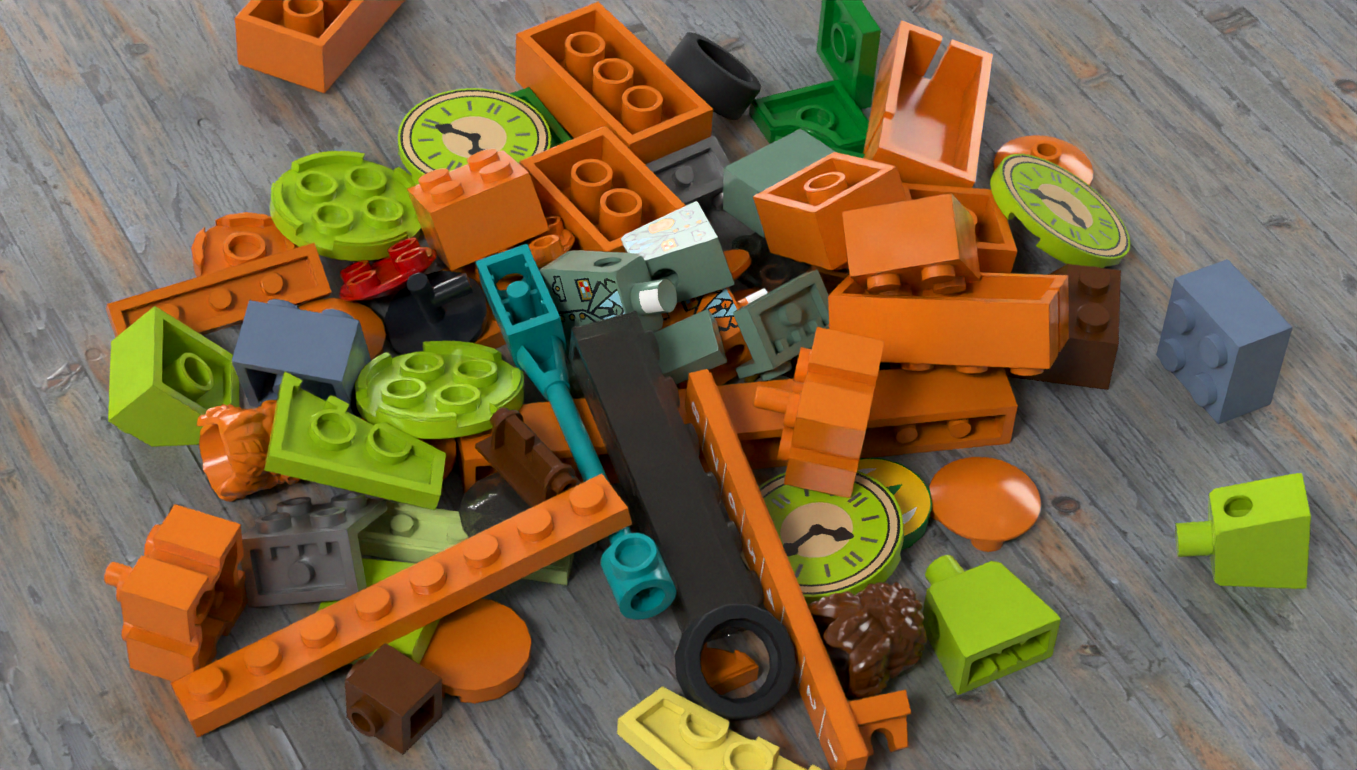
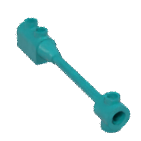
(538, 348)

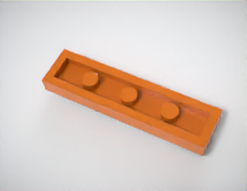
(223, 296)

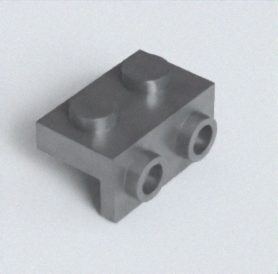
(694, 173)

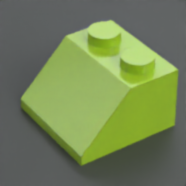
(167, 379)

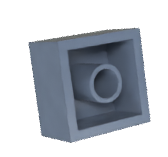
(1223, 341)
(316, 347)

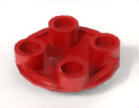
(386, 275)

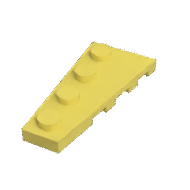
(688, 737)

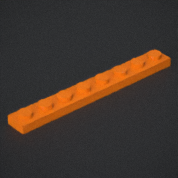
(399, 604)

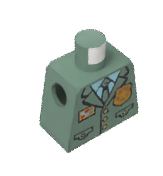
(683, 251)
(605, 285)

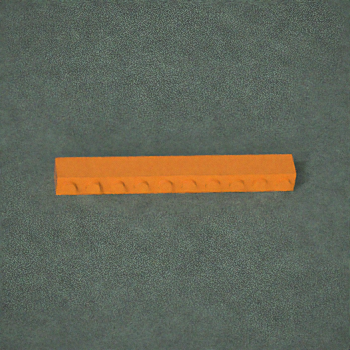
(907, 416)

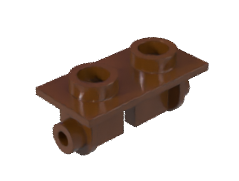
(525, 459)

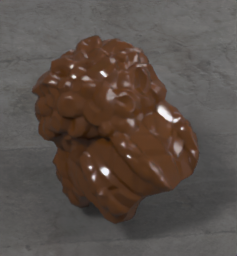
(870, 635)

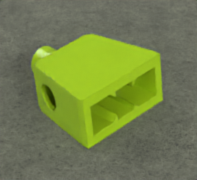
(1253, 534)
(984, 622)

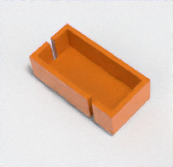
(933, 123)
(992, 323)

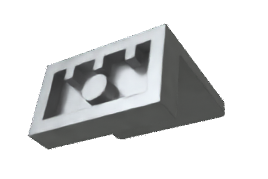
(308, 550)

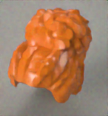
(236, 449)

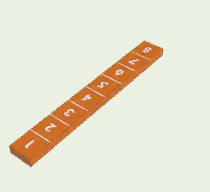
(781, 591)

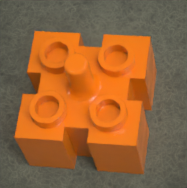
(826, 411)
(181, 593)

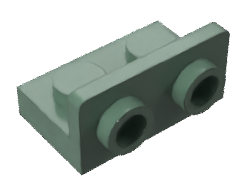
(782, 324)

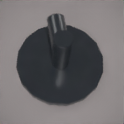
(436, 309)

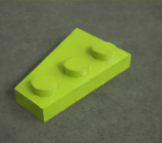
(337, 449)

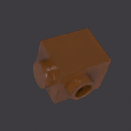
(392, 698)

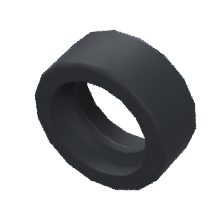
(714, 75)
(776, 642)

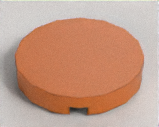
(236, 241)
(479, 651)

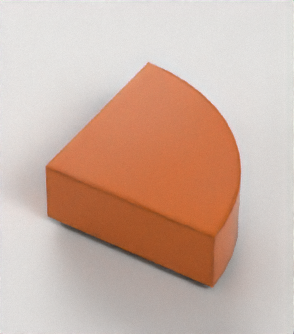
(727, 670)

